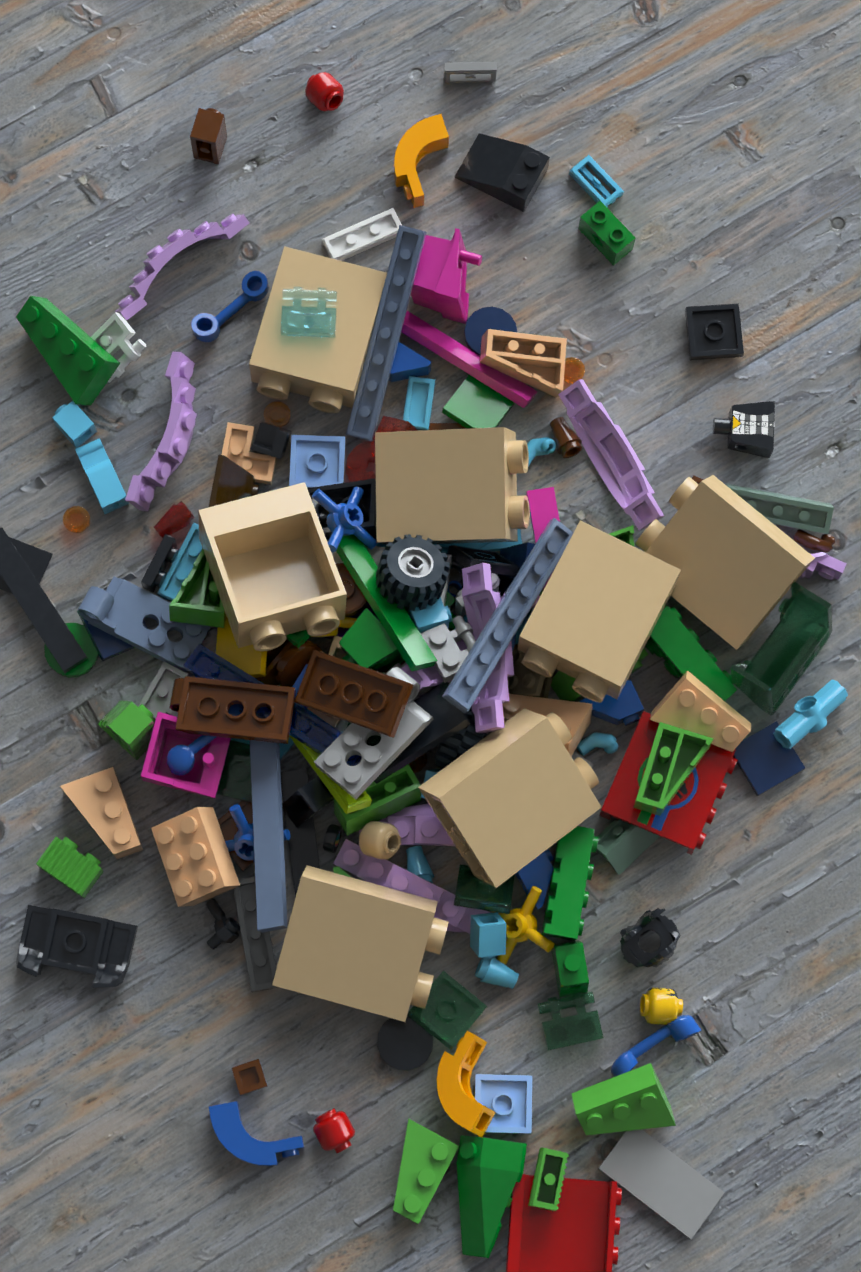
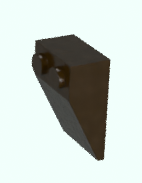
(231, 482)

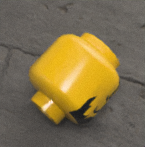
(660, 1005)

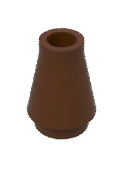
(565, 438)

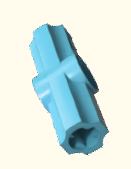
(810, 714)

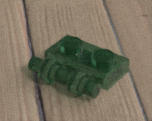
(571, 1029)

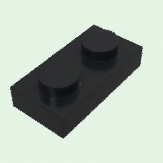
(155, 573)

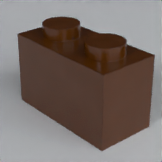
(208, 135)

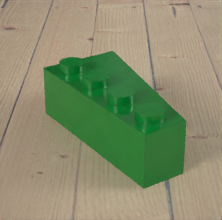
(69, 351)
(683, 653)
(568, 884)

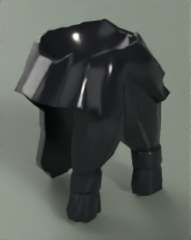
(654, 922)

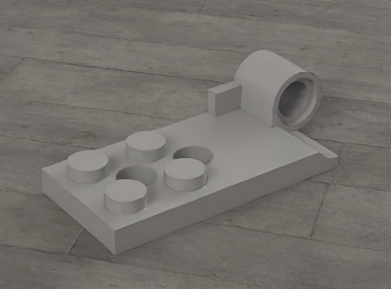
(374, 758)

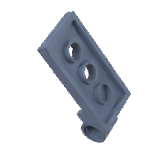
(121, 614)

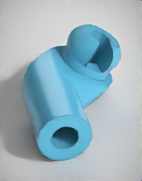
(540, 447)

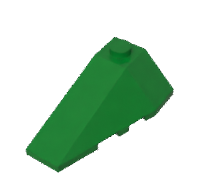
(485, 1182)

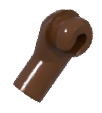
(813, 542)

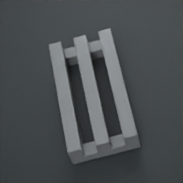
(470, 72)

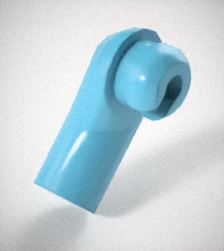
(599, 740)

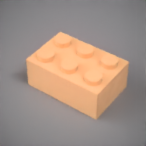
(195, 856)

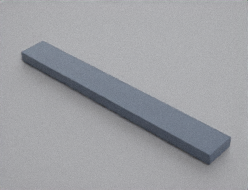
(386, 333)
(508, 616)
(268, 836)

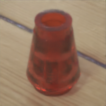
(174, 519)

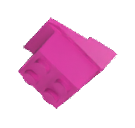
(443, 275)
(208, 764)

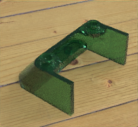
(787, 651)

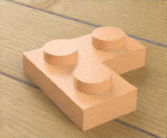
(237, 448)

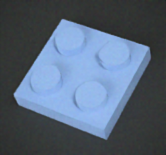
(317, 460)
(510, 1099)

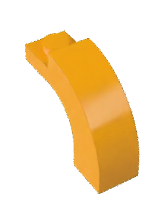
(418, 141)
(455, 1089)

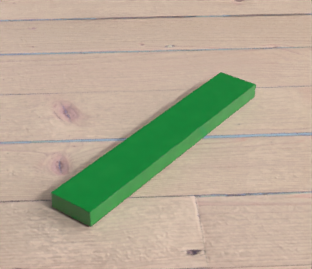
(394, 620)

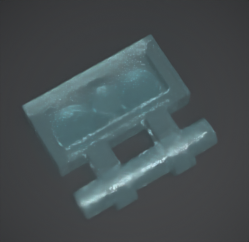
(308, 320)

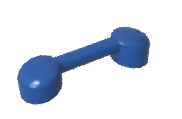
(206, 326)
(181, 757)
(679, 1029)

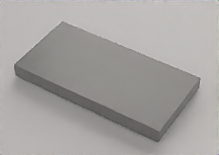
(661, 1181)

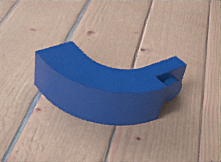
(231, 1133)

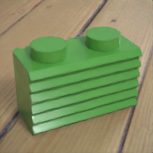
(70, 866)
(548, 1179)

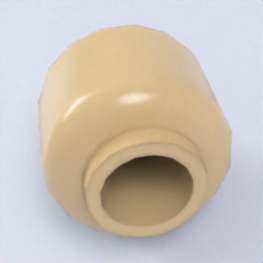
(379, 840)

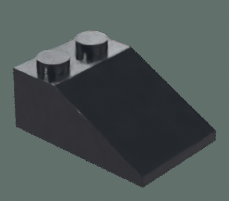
(504, 170)
(340, 494)

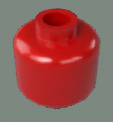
(324, 91)
(334, 1130)

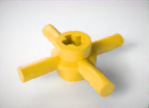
(523, 925)

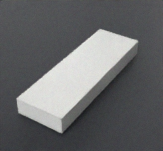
(362, 235)

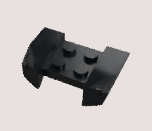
(76, 944)

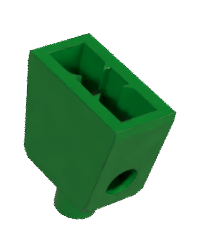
(368, 643)
(570, 968)

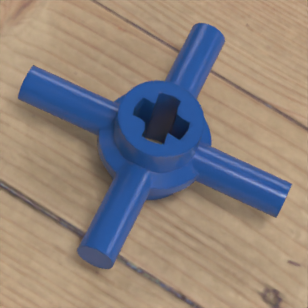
(344, 519)
(244, 838)

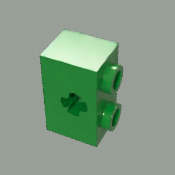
(606, 233)

